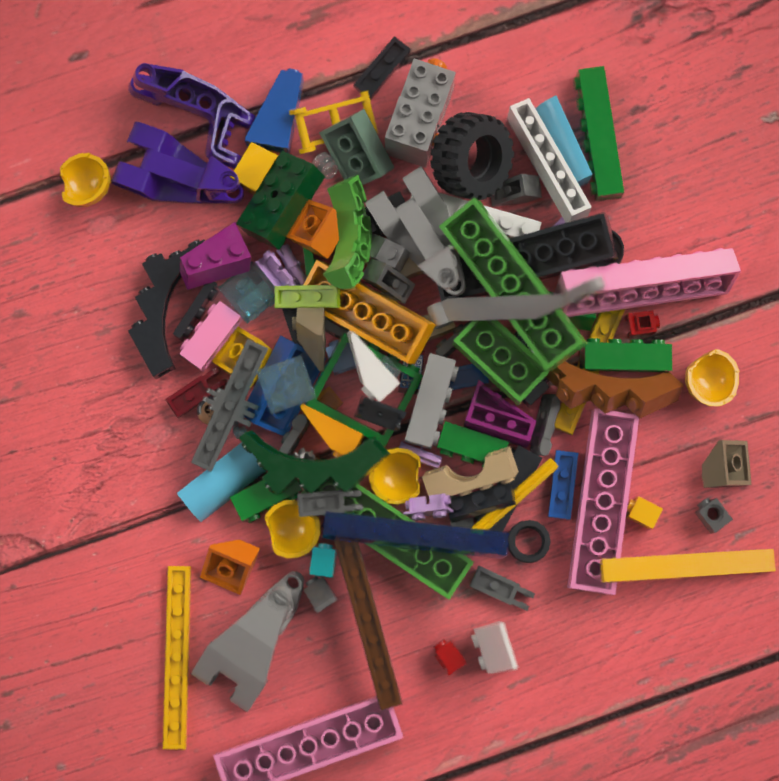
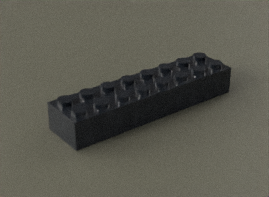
(553, 251)

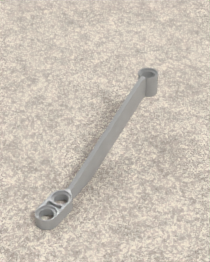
(509, 307)

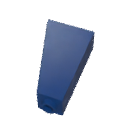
(273, 124)

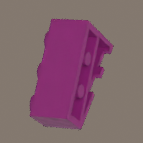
(216, 258)
(498, 418)

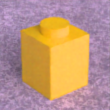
(643, 512)

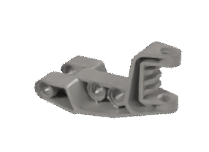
(418, 230)
(249, 644)

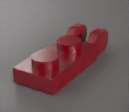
(193, 393)

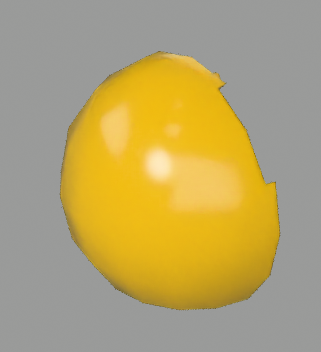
(84, 179)
(713, 378)
(396, 476)
(289, 533)

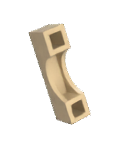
(498, 467)

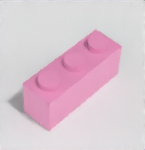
(210, 335)

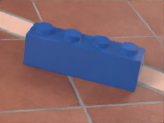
(280, 421)

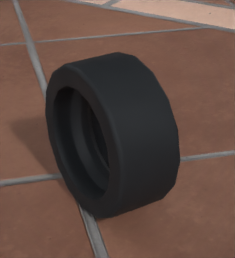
(544, 537)

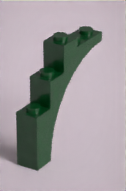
(313, 474)

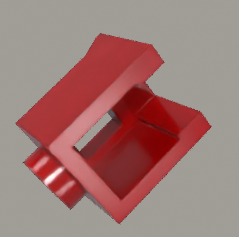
(634, 325)
(449, 656)

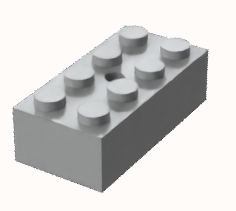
(430, 401)

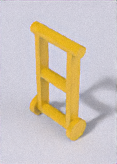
(299, 114)

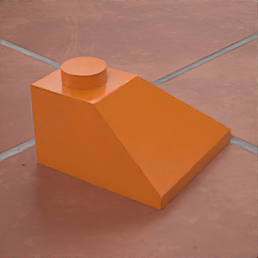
(316, 229)
(230, 564)

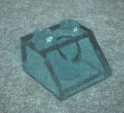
(249, 293)
(286, 384)

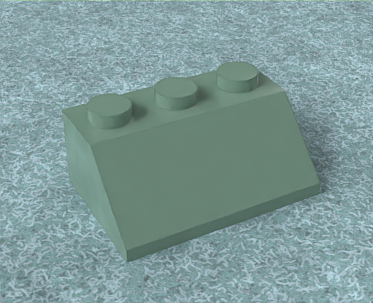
(357, 148)

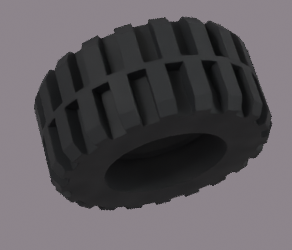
(452, 152)

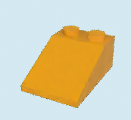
(337, 435)

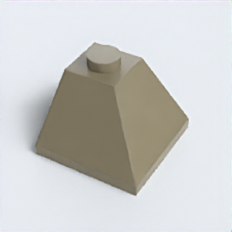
(311, 333)
(727, 465)

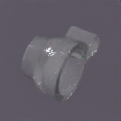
(326, 165)

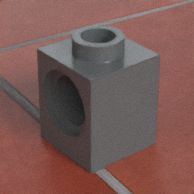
(722, 519)

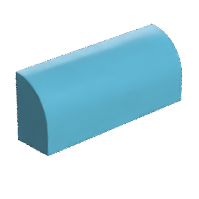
(564, 138)
(215, 488)

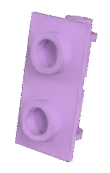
(274, 271)
(419, 508)

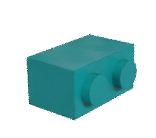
(323, 560)

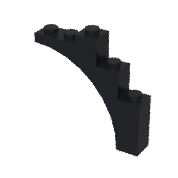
(151, 334)

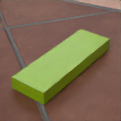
(307, 296)

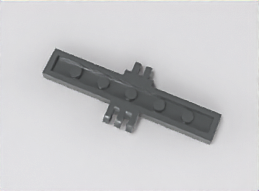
(229, 405)

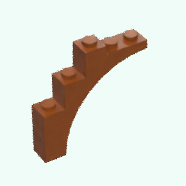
(609, 393)

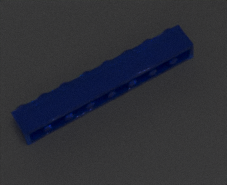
(415, 535)

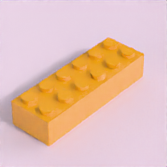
(377, 318)

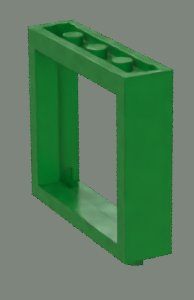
(368, 432)

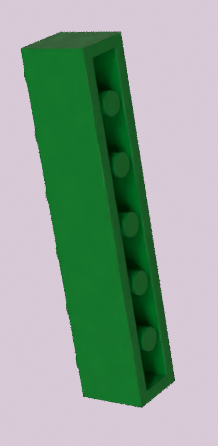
(599, 133)

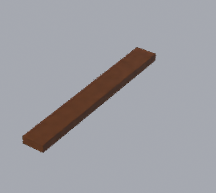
(368, 624)

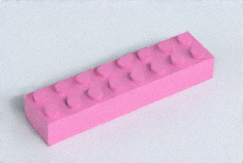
(653, 281)
(603, 498)
(310, 744)

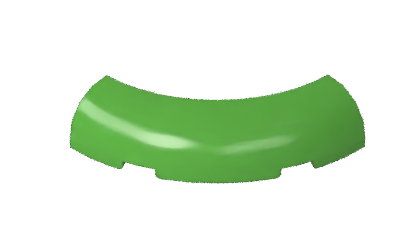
(354, 234)

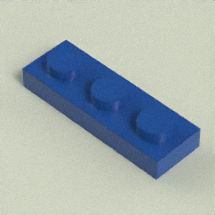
(563, 485)

